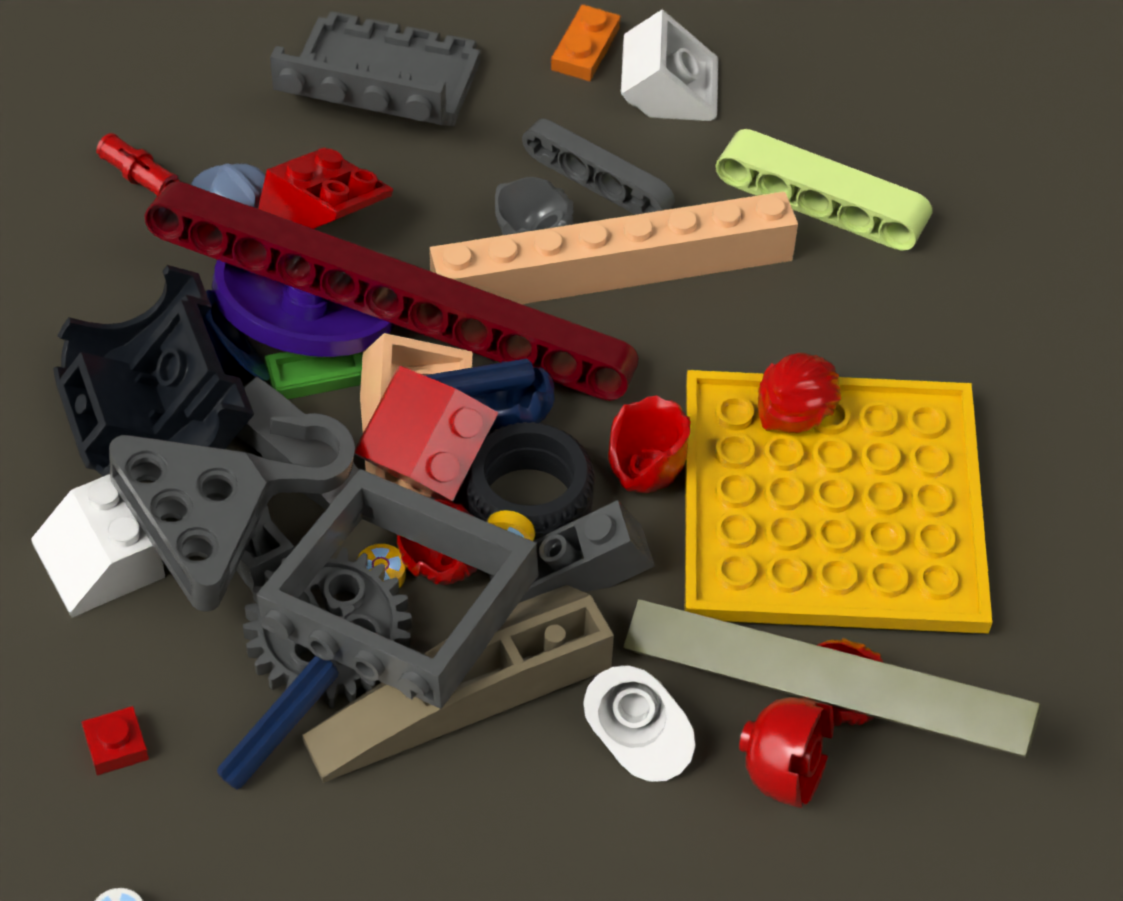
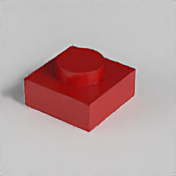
(115, 740)

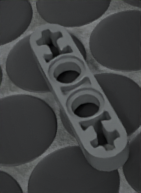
(557, 150)

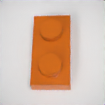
(585, 42)

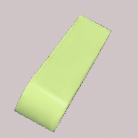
(825, 189)

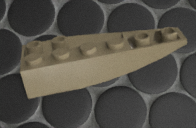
(535, 652)

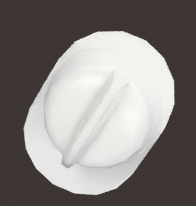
(639, 723)

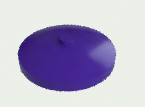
(291, 317)

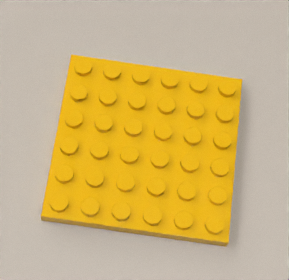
(839, 522)

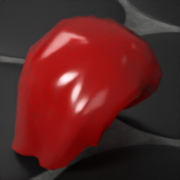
(648, 444)

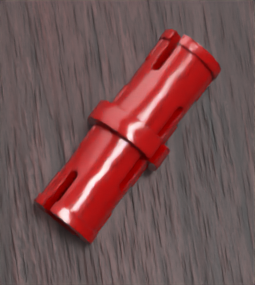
(135, 164)

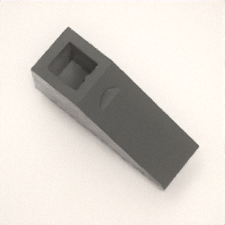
(591, 552)

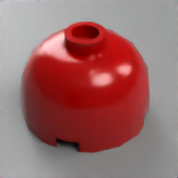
(787, 747)

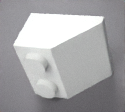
(669, 71)
(95, 548)

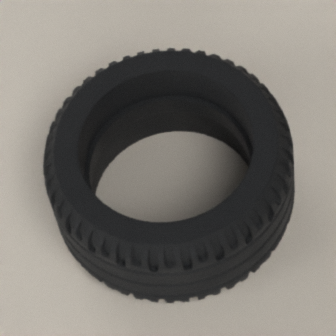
(532, 448)

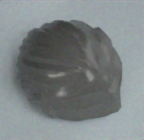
(531, 206)

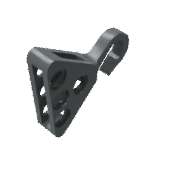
(209, 528)

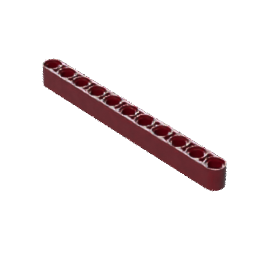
(364, 280)

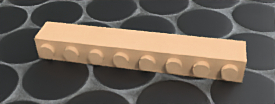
(625, 250)

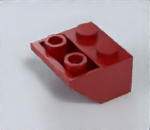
(319, 188)

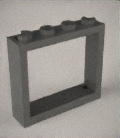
(426, 522)

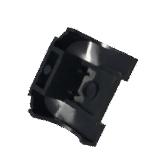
(149, 377)

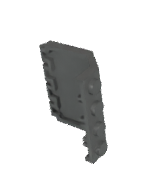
(380, 68)

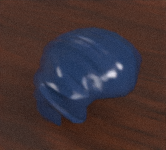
(522, 404)

